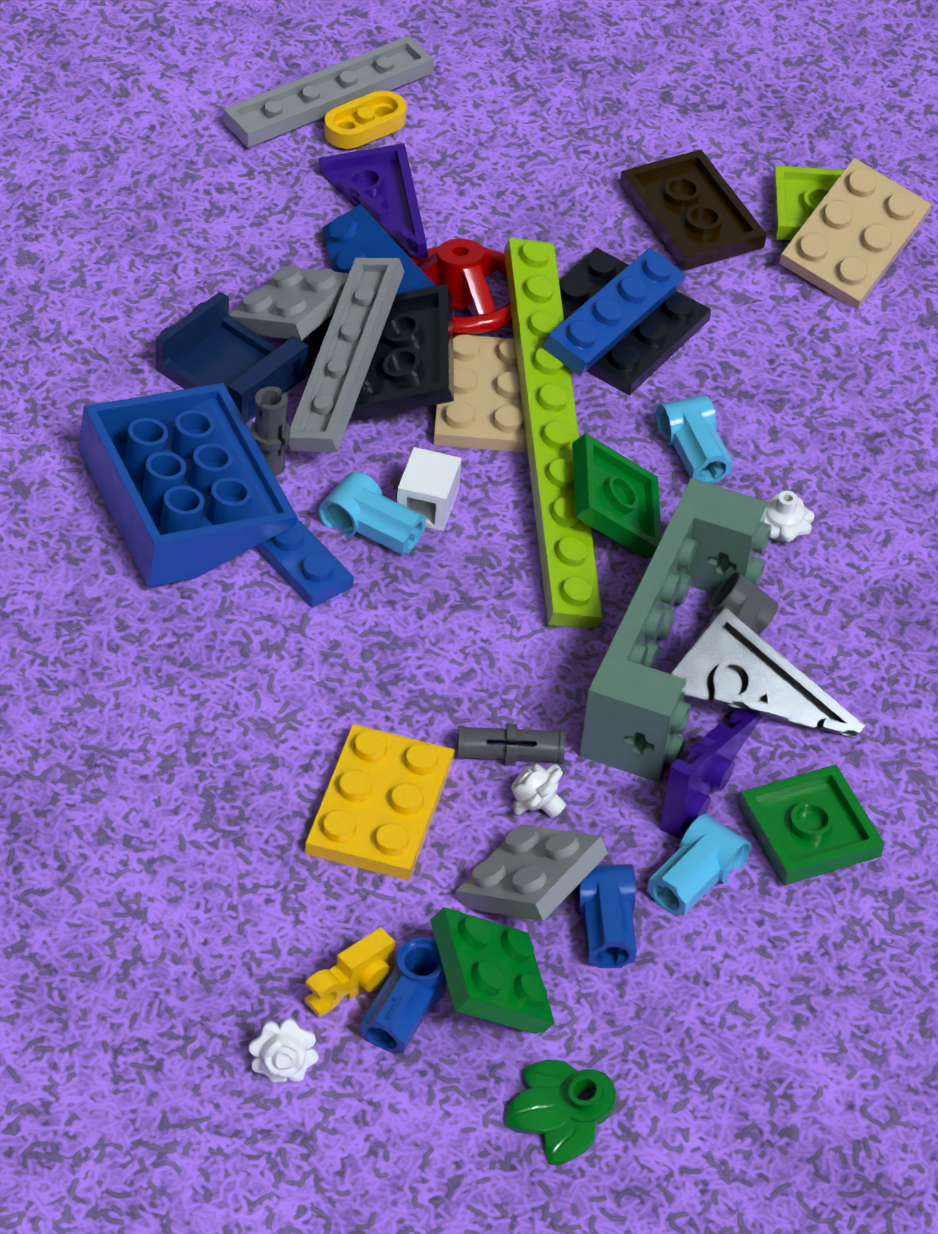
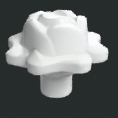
(788, 516)
(537, 790)
(283, 1051)

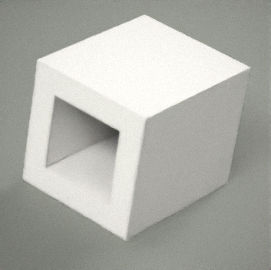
(430, 485)

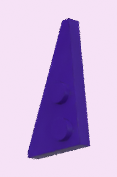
(384, 187)
(705, 768)

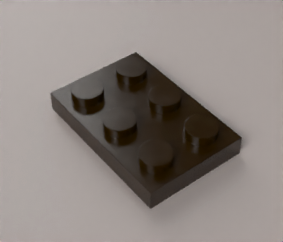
(692, 209)

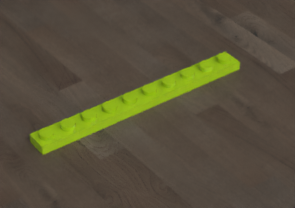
(550, 430)

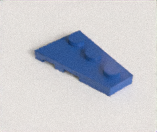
(360, 236)

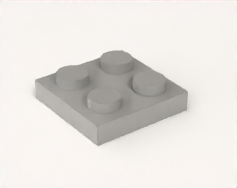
(292, 302)
(532, 872)

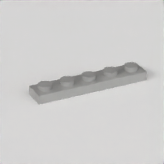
(319, 92)
(345, 355)

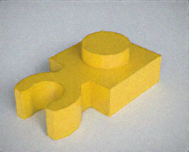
(357, 969)

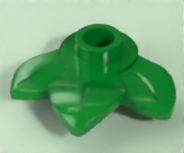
(555, 1110)

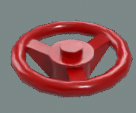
(463, 267)

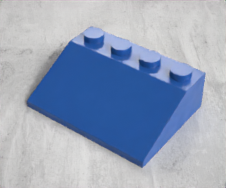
(182, 480)

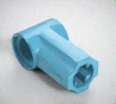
(692, 430)
(361, 508)
(703, 858)

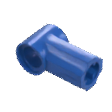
(607, 911)
(405, 996)

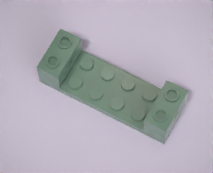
(630, 705)

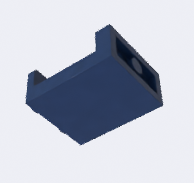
(217, 349)

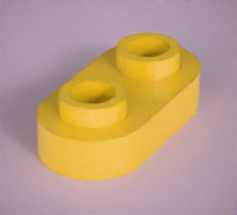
(365, 119)

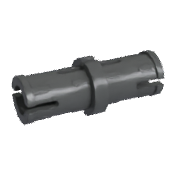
(270, 426)
(548, 744)

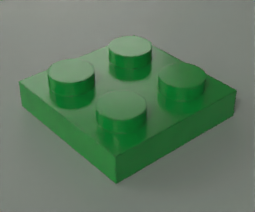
(616, 496)
(810, 824)
(491, 971)

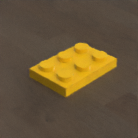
(380, 802)

